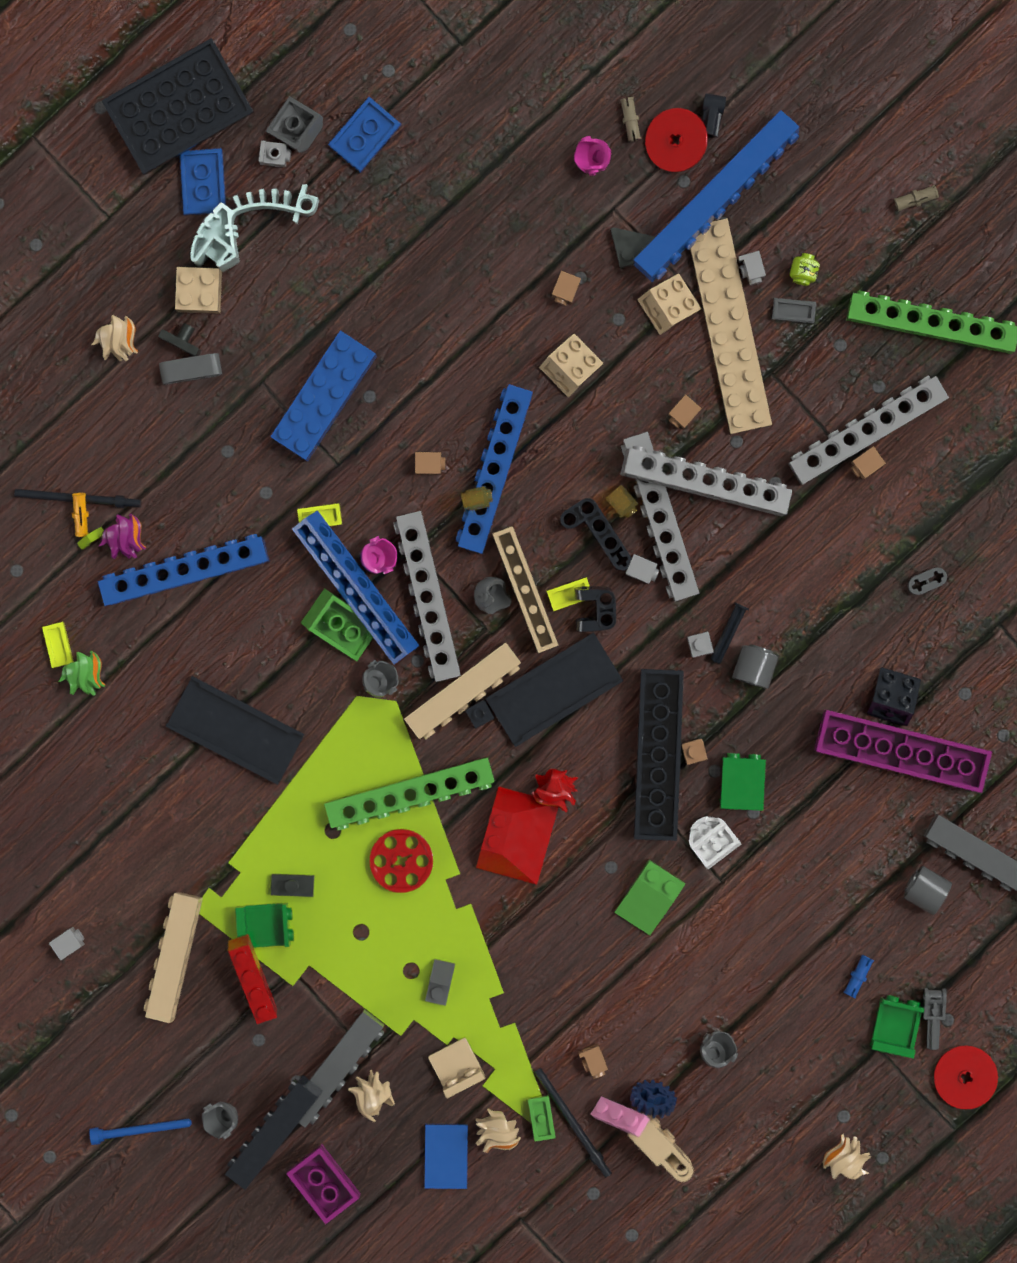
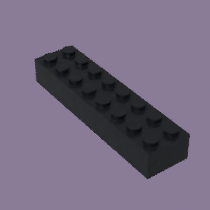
(658, 754)

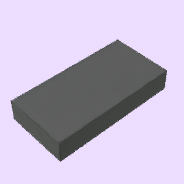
(794, 310)

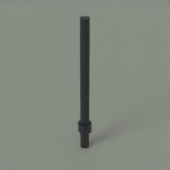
(118, 501)
(595, 1156)

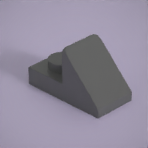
(440, 982)

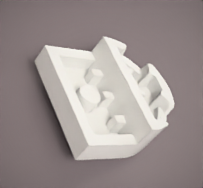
(712, 840)

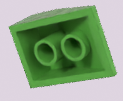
(337, 624)
(650, 897)

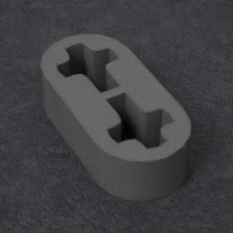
(929, 585)

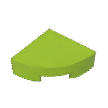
(89, 538)

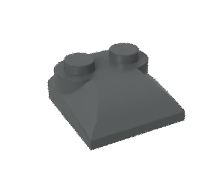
(296, 125)

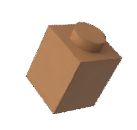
(565, 288)
(683, 412)
(429, 463)
(867, 463)
(694, 751)

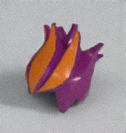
(124, 536)

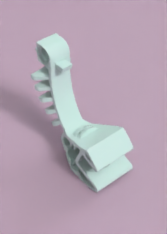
(218, 236)

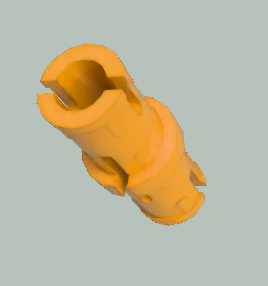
(79, 501)

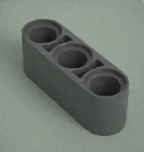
(190, 368)

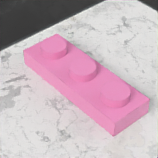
(620, 1116)

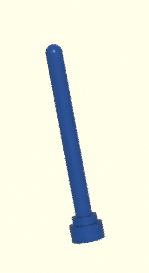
(99, 1135)

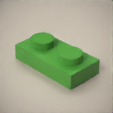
(541, 1118)

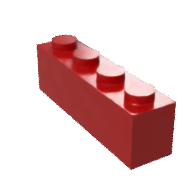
(252, 979)

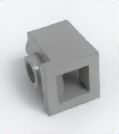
(267, 159)
(752, 267)

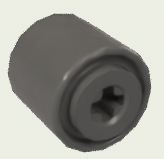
(755, 666)
(927, 890)

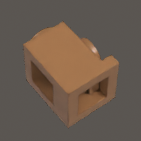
(593, 1060)

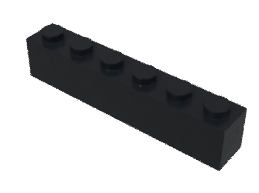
(274, 1131)

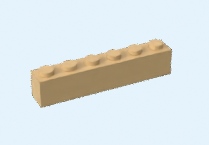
(525, 589)
(463, 690)
(173, 957)

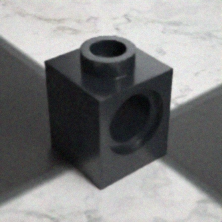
(480, 714)

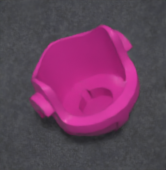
(592, 155)
(379, 556)

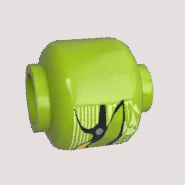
(804, 269)

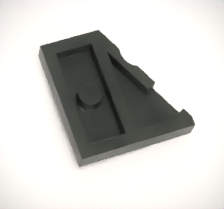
(629, 245)

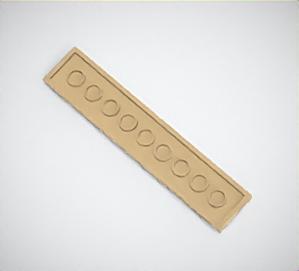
(730, 329)

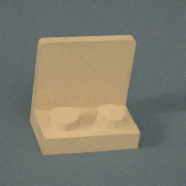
(669, 303)
(570, 365)
(456, 1067)

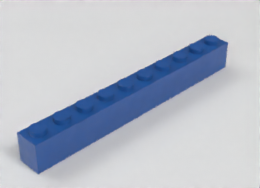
(716, 196)

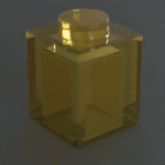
(622, 502)

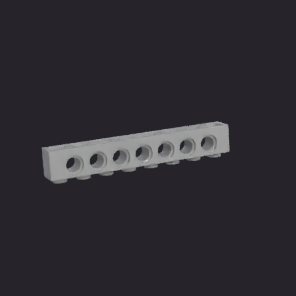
(935, 395)
(779, 493)
(416, 522)
(689, 586)

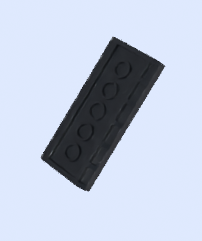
(554, 689)
(235, 730)

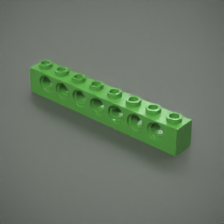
(858, 314)
(335, 808)

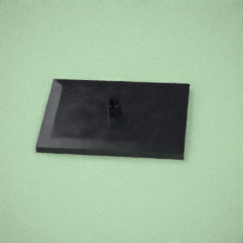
(177, 106)

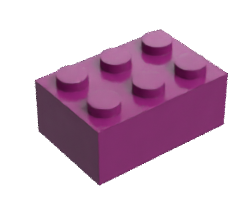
(323, 1183)

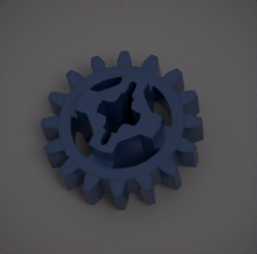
(653, 1099)

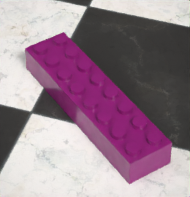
(903, 751)

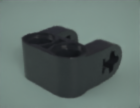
(593, 623)

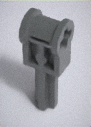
(934, 1010)

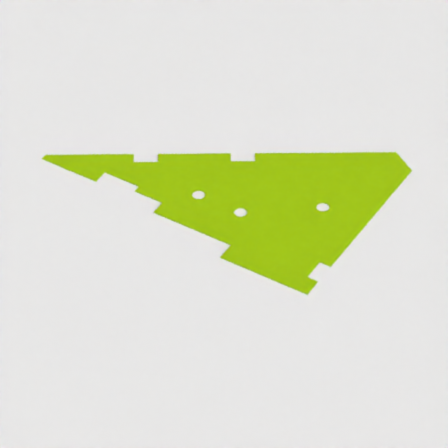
(359, 754)

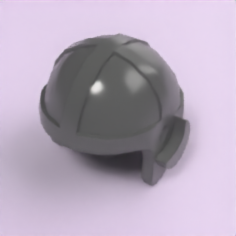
(491, 595)
(380, 679)
(718, 1049)
(220, 1119)

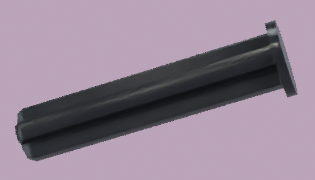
(728, 633)

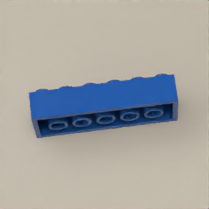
(324, 395)

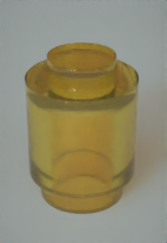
(476, 498)

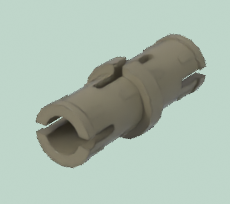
(630, 119)
(916, 198)

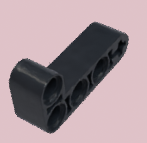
(601, 536)

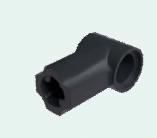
(713, 109)

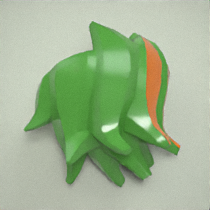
(83, 673)

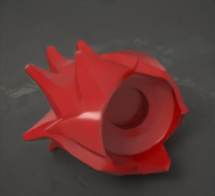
(555, 789)

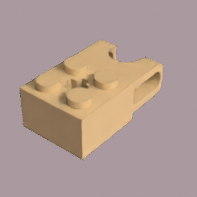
(662, 1149)

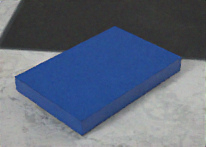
(364, 134)
(202, 181)
(446, 1156)

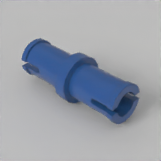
(858, 976)

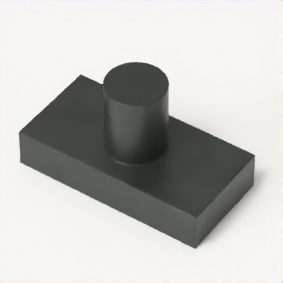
(181, 339)
(292, 885)

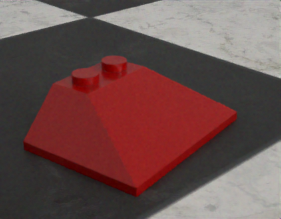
(517, 836)

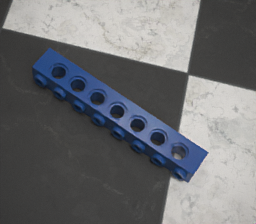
(510, 395)
(355, 587)
(112, 595)

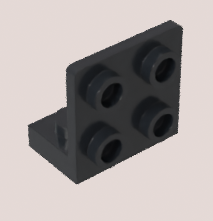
(894, 697)

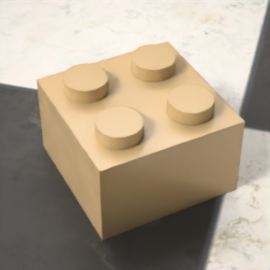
(198, 290)

